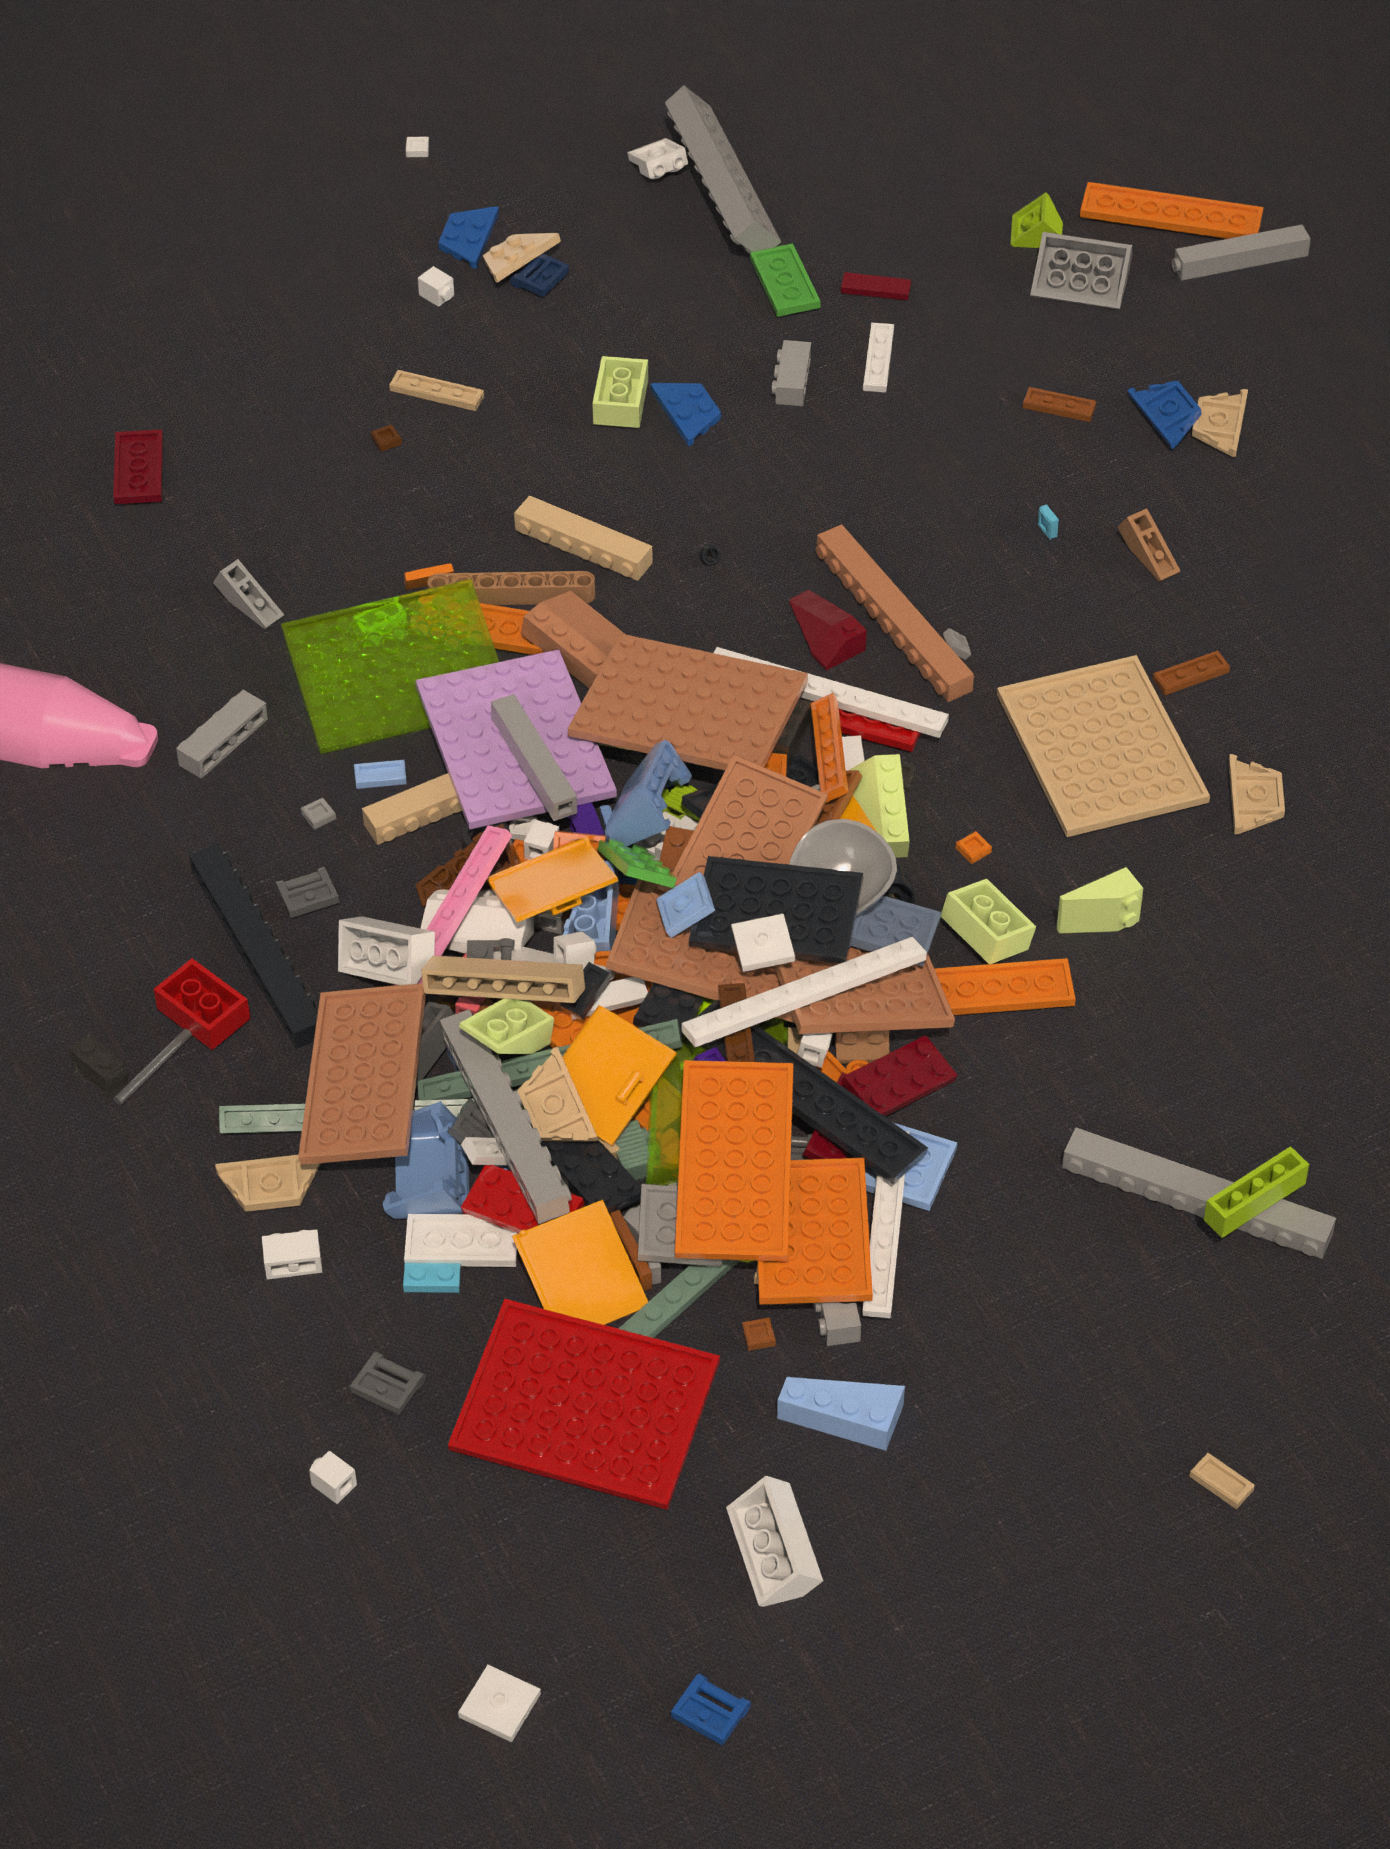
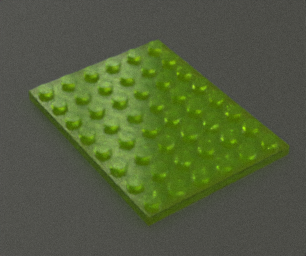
(364, 660)

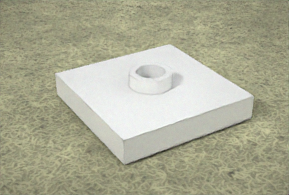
(763, 942)
(499, 1703)

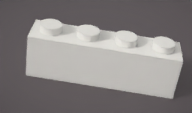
(483, 921)
(383, 950)
(774, 1542)

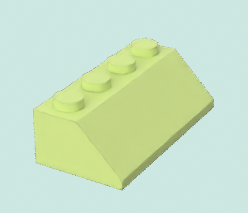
(883, 800)

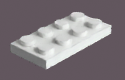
(458, 1240)

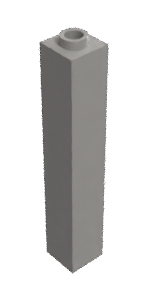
(1241, 252)
(534, 757)

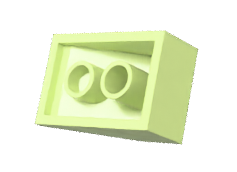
(1101, 905)
(511, 1027)

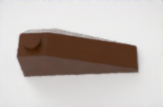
(445, 875)

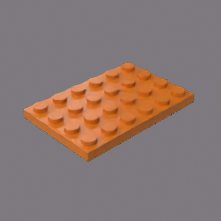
(825, 1237)

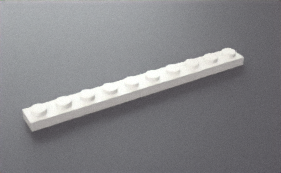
(866, 702)
(803, 991)

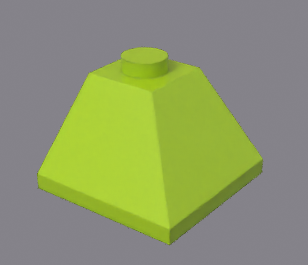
(1034, 220)

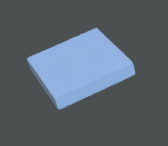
(685, 904)

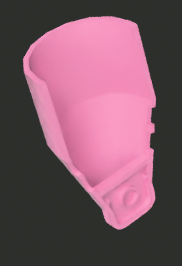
(62, 722)

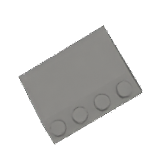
(1081, 270)

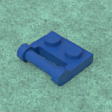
(707, 1716)

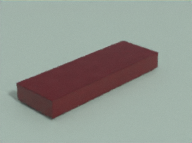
(876, 286)

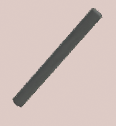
(152, 1067)

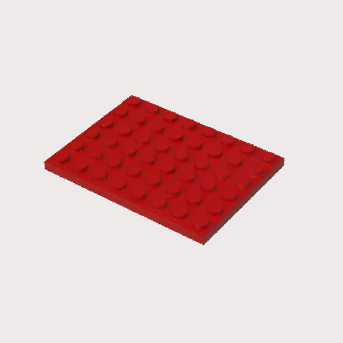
(585, 1403)

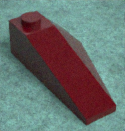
(829, 630)

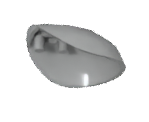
(850, 847)

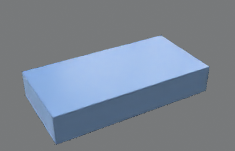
(380, 774)

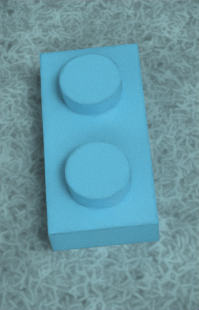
(432, 1277)

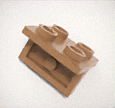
(861, 1045)

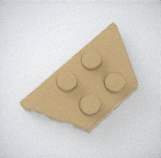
(517, 252)
(1221, 421)
(1255, 795)
(555, 1103)
(267, 1181)

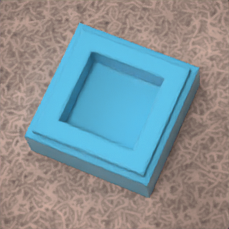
(1048, 522)

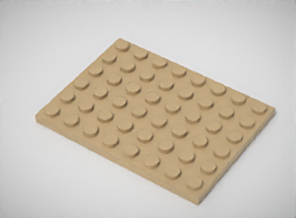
(1102, 746)

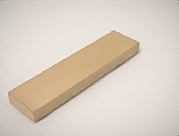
(436, 390)

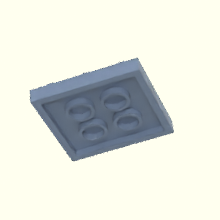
(892, 922)

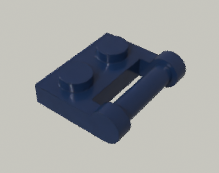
(544, 278)

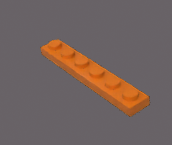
(829, 747)

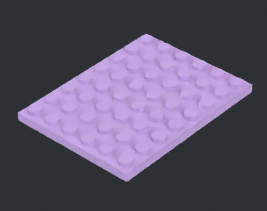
(476, 755)

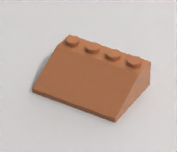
(575, 630)

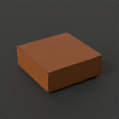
(758, 1334)

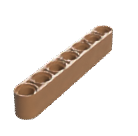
(521, 587)

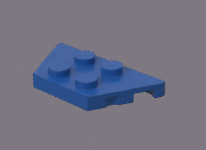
(468, 234)
(687, 407)
(1167, 409)

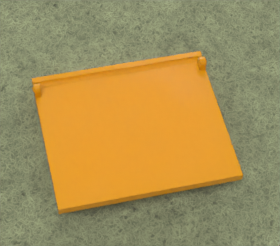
(552, 880)
(614, 1070)
(581, 1266)

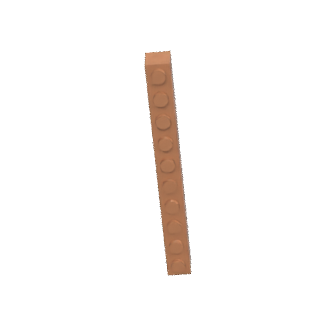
(895, 613)

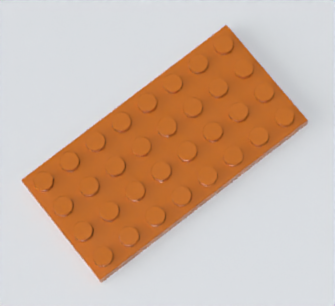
(734, 1161)

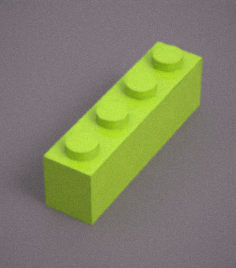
(1256, 1192)

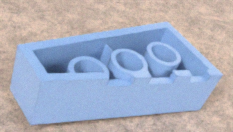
(597, 915)
(843, 1408)

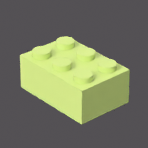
(620, 392)
(988, 921)

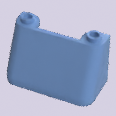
(640, 805)
(434, 1172)

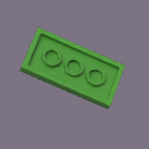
(785, 280)
(636, 862)

